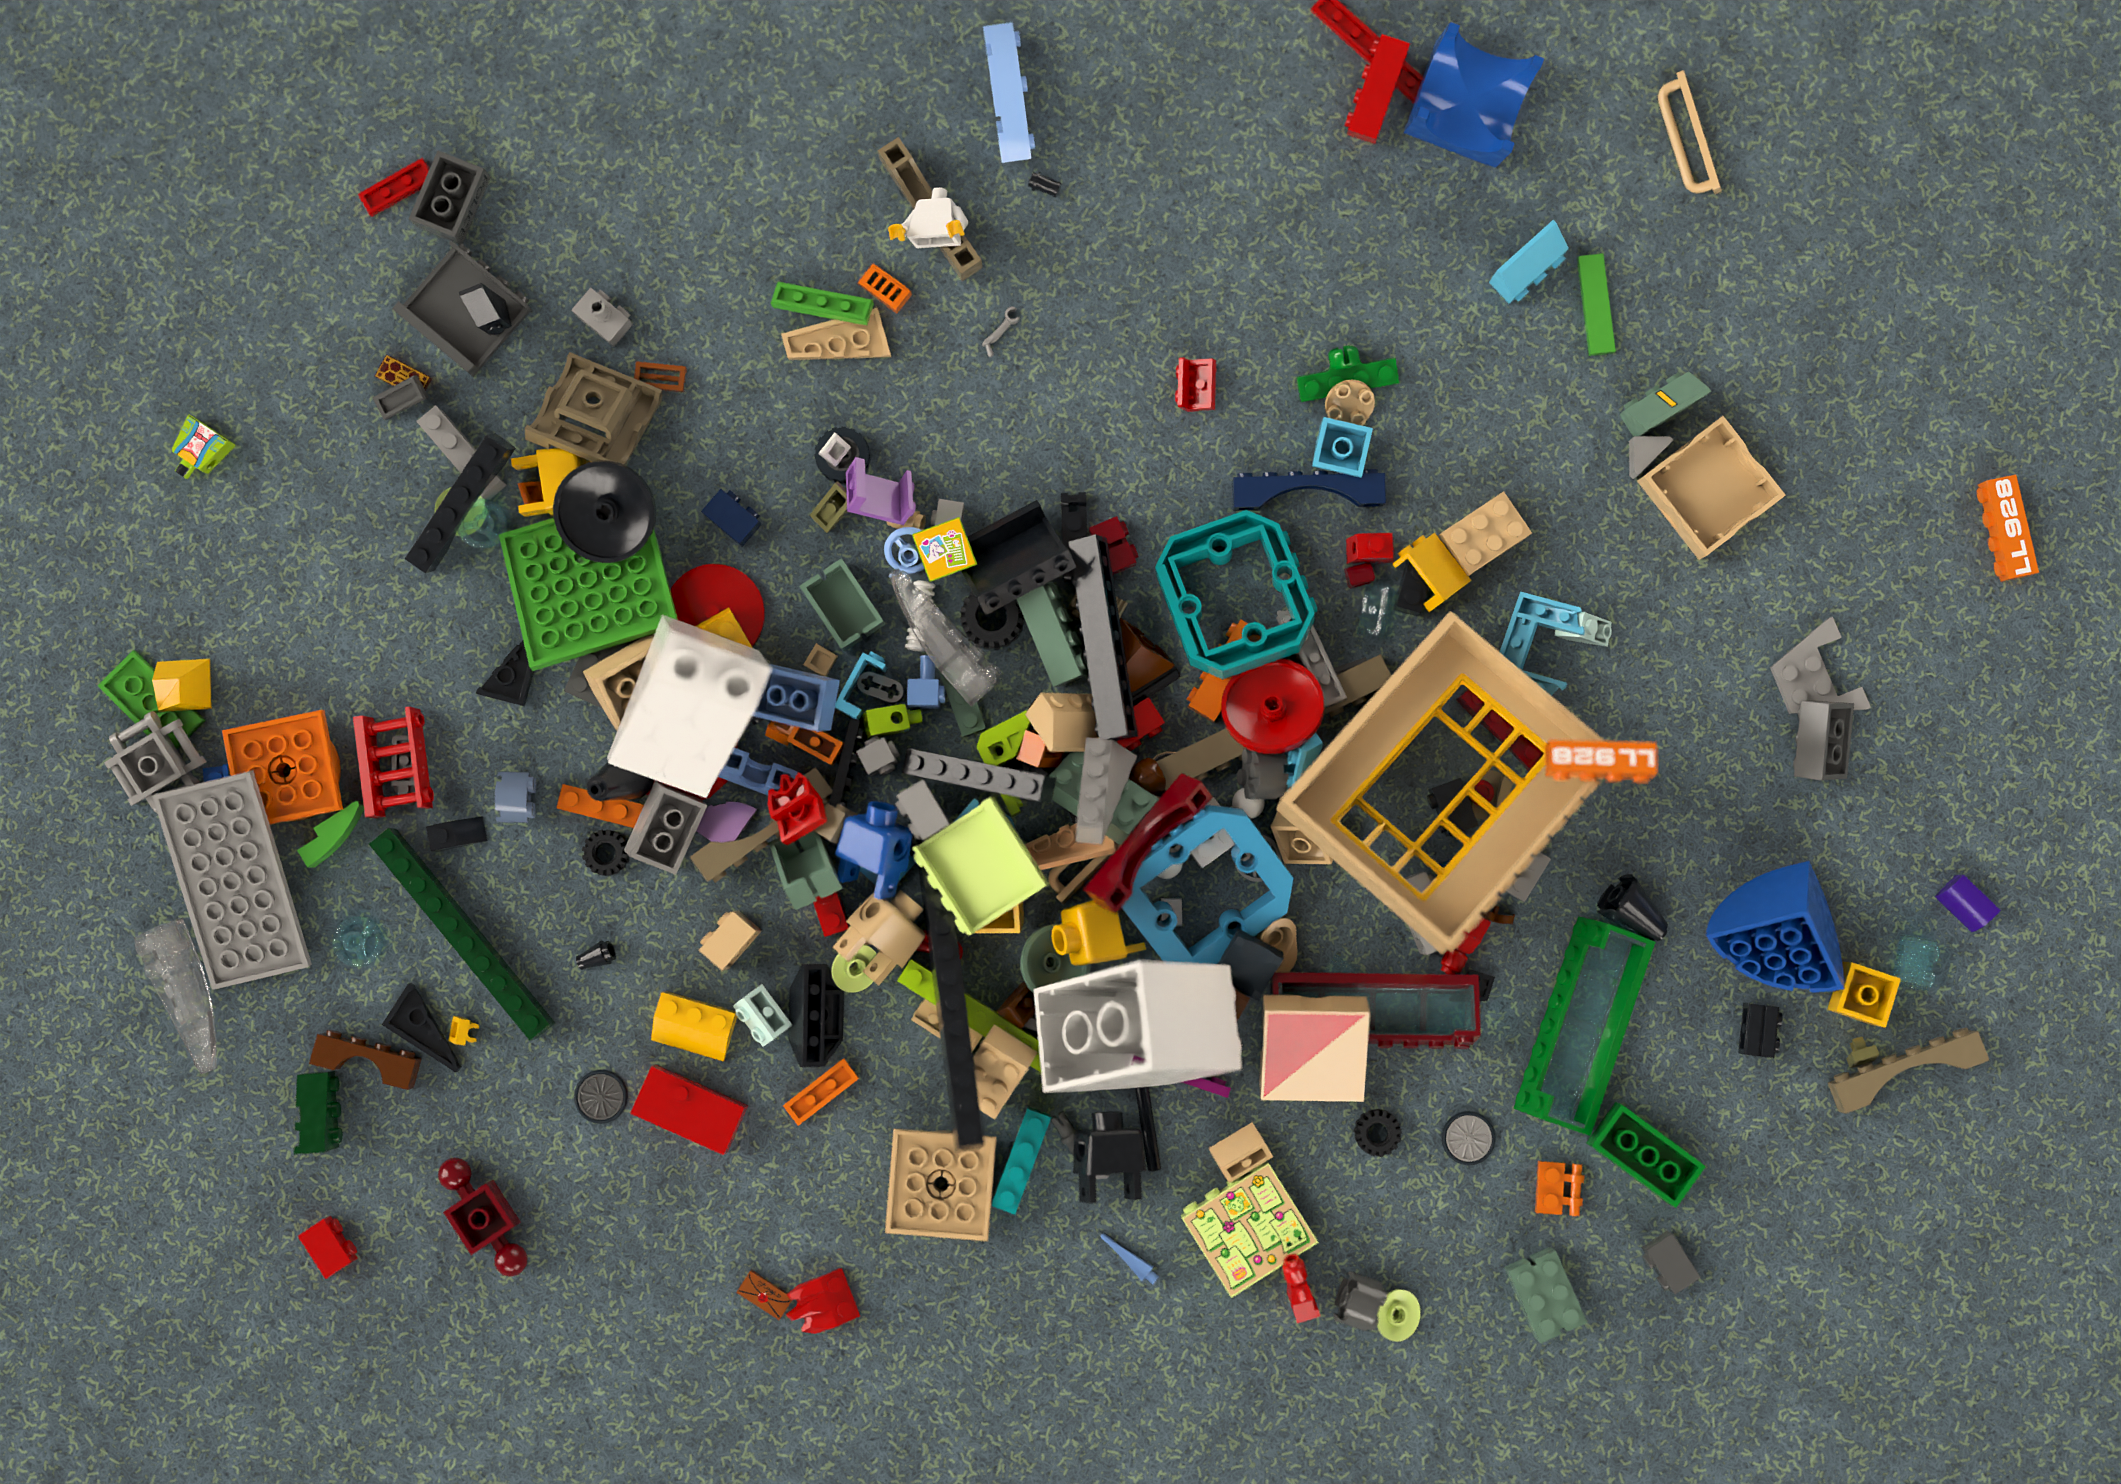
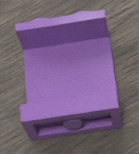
(879, 496)

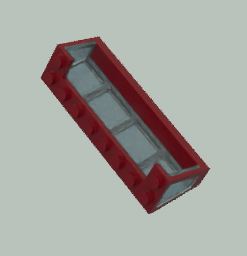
(1401, 1006)

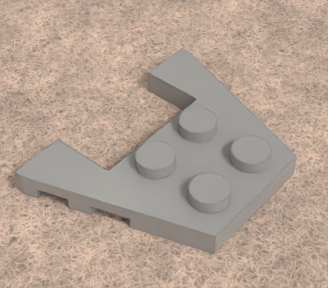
(1804, 676)

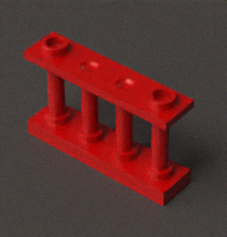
(369, 767)

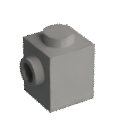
(947, 511)

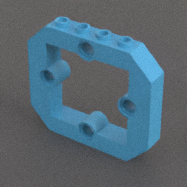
(1251, 919)

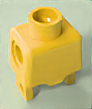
(553, 467)
(1091, 935)

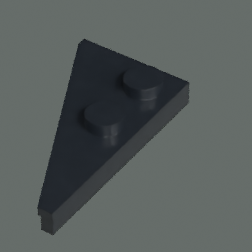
(511, 679)
(417, 1026)

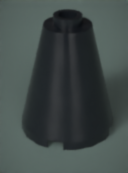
(618, 784)
(1632, 909)

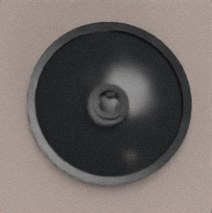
(604, 511)

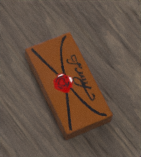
(764, 1294)

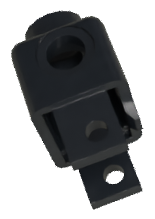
(1108, 1151)

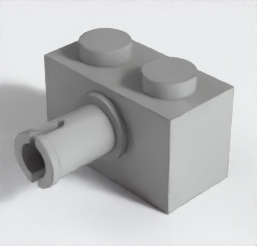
(602, 317)

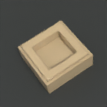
(820, 660)

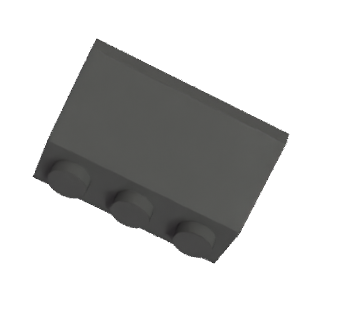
(1823, 740)

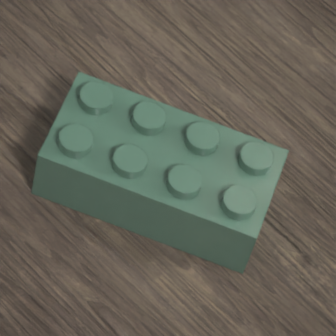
(1054, 635)
(1129, 812)

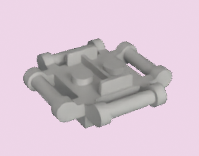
(152, 760)

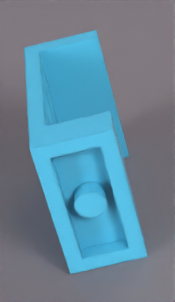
(841, 703)

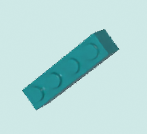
(1021, 1160)

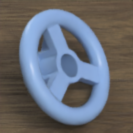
(905, 559)

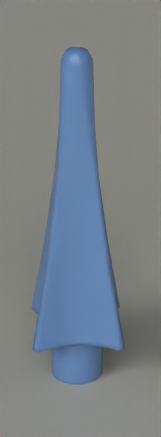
(1138, 1265)

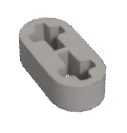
(879, 693)

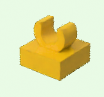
(459, 1030)

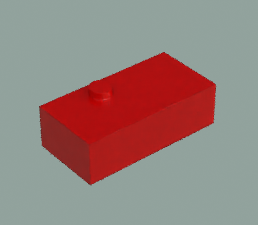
(689, 1109)

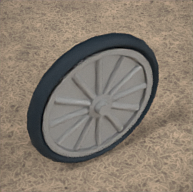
(1468, 1138)

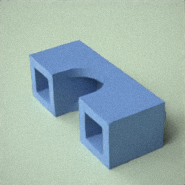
(753, 775)

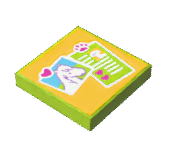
(944, 549)

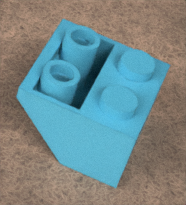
(1301, 759)

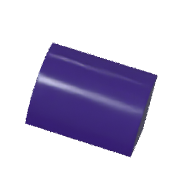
(1967, 903)

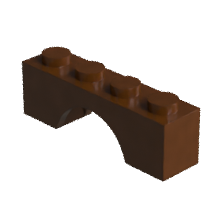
(396, 1068)

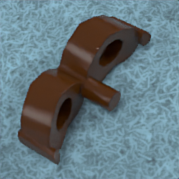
(1494, 917)

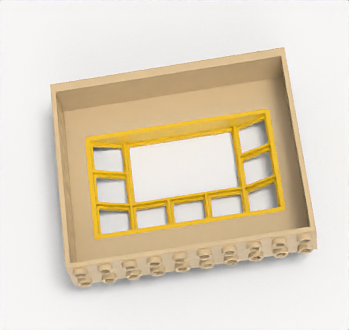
(1383, 730)

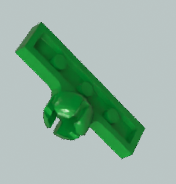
(1373, 374)

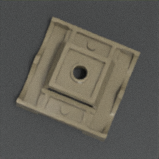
(622, 412)

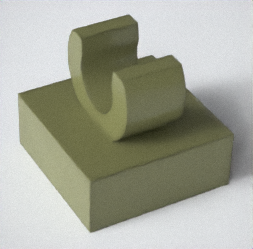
(1860, 1053)

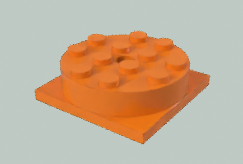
(293, 741)

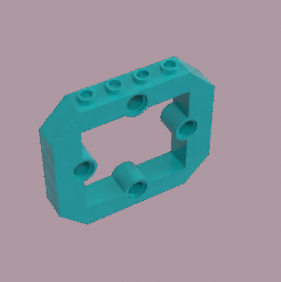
(1232, 533)

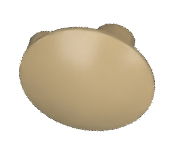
(1350, 402)

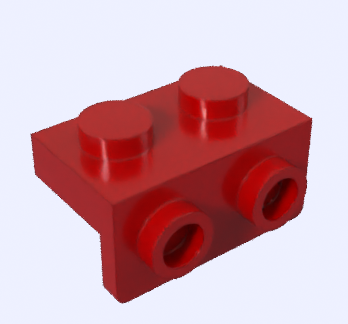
(1196, 384)

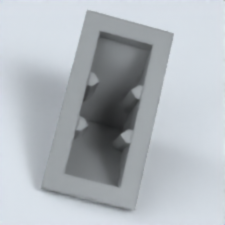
(1644, 450)

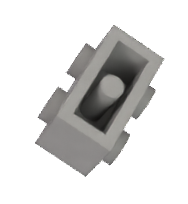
(879, 756)

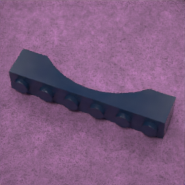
(1254, 492)

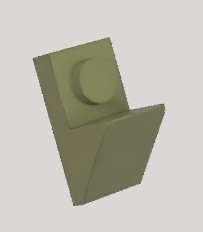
(831, 508)

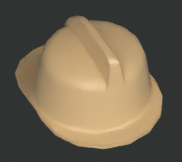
(1282, 936)

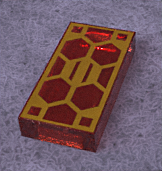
(394, 372)

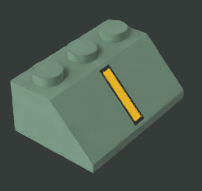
(1663, 403)

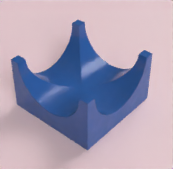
(1470, 99)

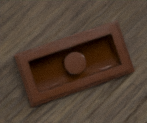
(1018, 1006)

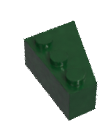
(318, 1112)

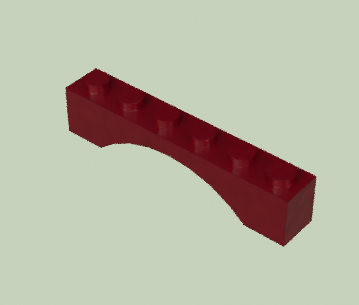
(1521, 748)
(1115, 880)

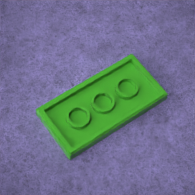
(133, 692)

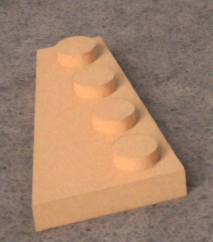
(1063, 849)

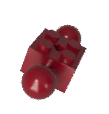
(464, 1217)

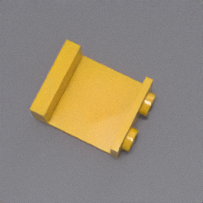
(1436, 568)

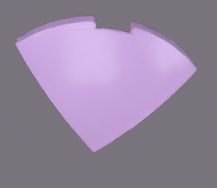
(725, 821)

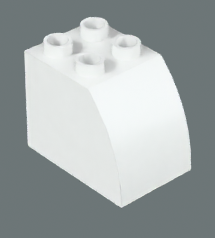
(1159, 1011)

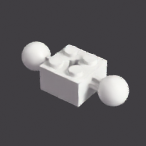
(1221, 841)

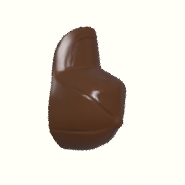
(1148, 776)

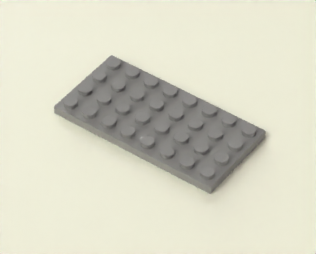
(232, 880)

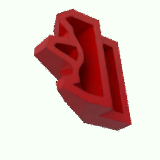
(795, 808)
(823, 1302)

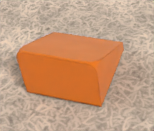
(779, 732)

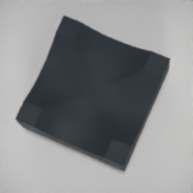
(1251, 963)

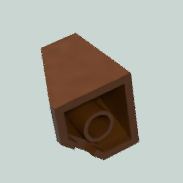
(1143, 658)

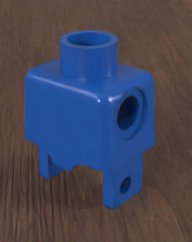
(875, 844)

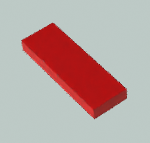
(394, 187)

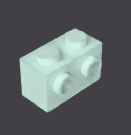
(762, 1015)

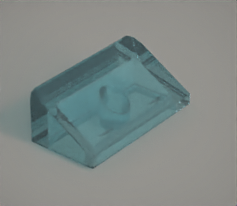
(1376, 611)

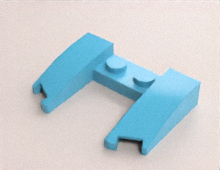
(1527, 615)

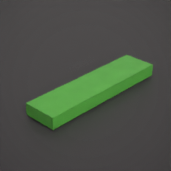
(822, 303)
(1596, 304)

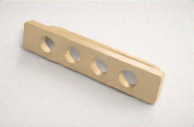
(1676, 141)
(1065, 893)

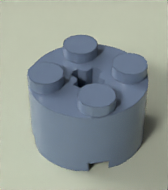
(514, 797)

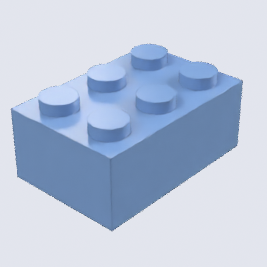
(798, 699)

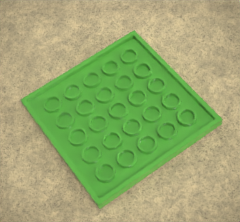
(579, 604)

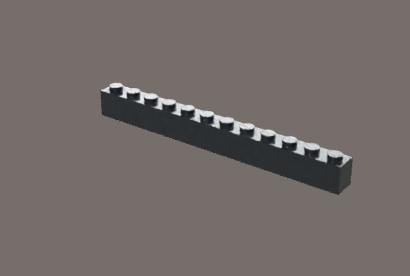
(952, 1019)

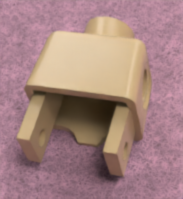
(888, 928)

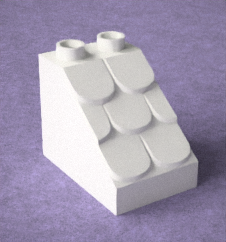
(688, 706)

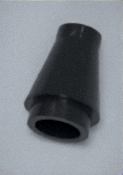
(598, 955)

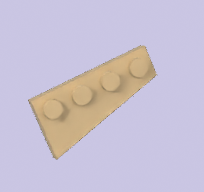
(838, 340)

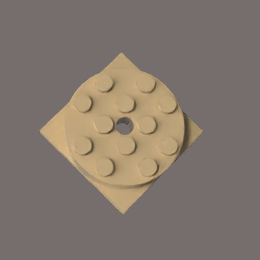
(923, 1209)

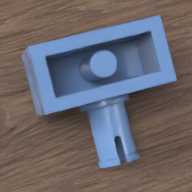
(926, 691)

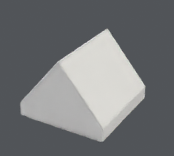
(834, 449)

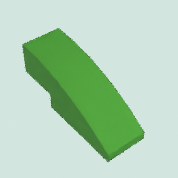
(331, 834)

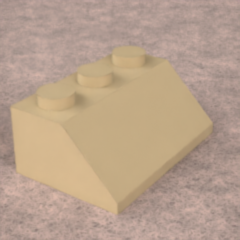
(1063, 720)

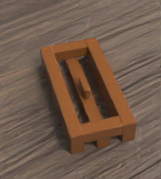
(663, 367)

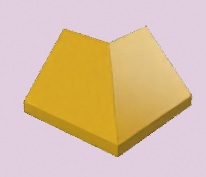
(183, 685)

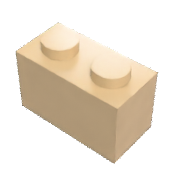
(1240, 1152)

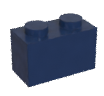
(732, 517)

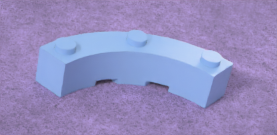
(1008, 91)

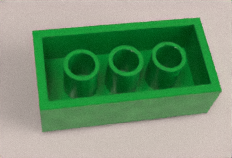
(1645, 1154)

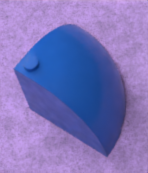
(1780, 931)

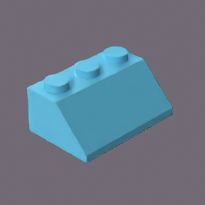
(1530, 263)

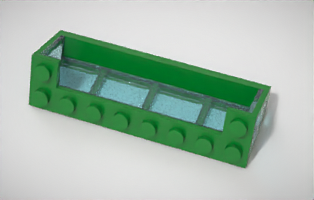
(1584, 1025)

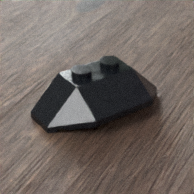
(815, 1015)

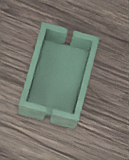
(842, 605)
(805, 873)
(1545, 1295)

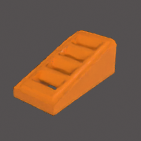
(900, 300)

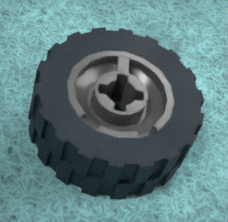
(858, 449)

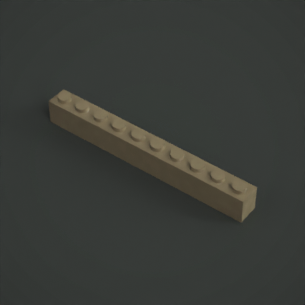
(1222, 747)

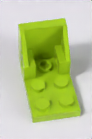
(1008, 737)

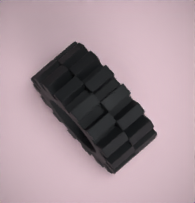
(592, 845)
(1393, 1132)

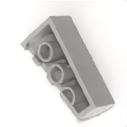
(1103, 780)

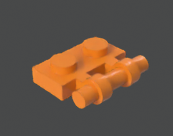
(1551, 1187)

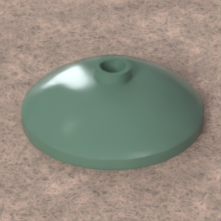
(1034, 957)

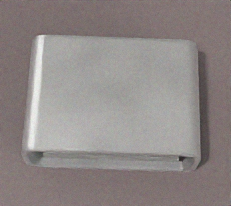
(1176, 904)

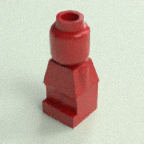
(1454, 961)
(1298, 1290)

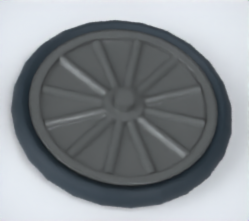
(600, 1096)

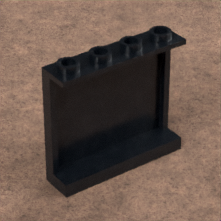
(1015, 557)

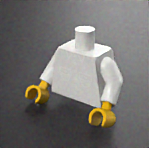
(932, 223)

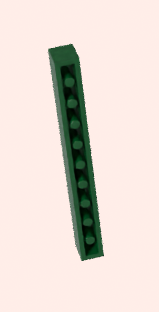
(462, 933)

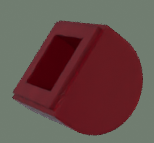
(1359, 575)

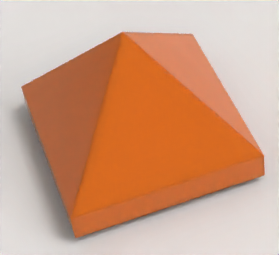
(531, 492)

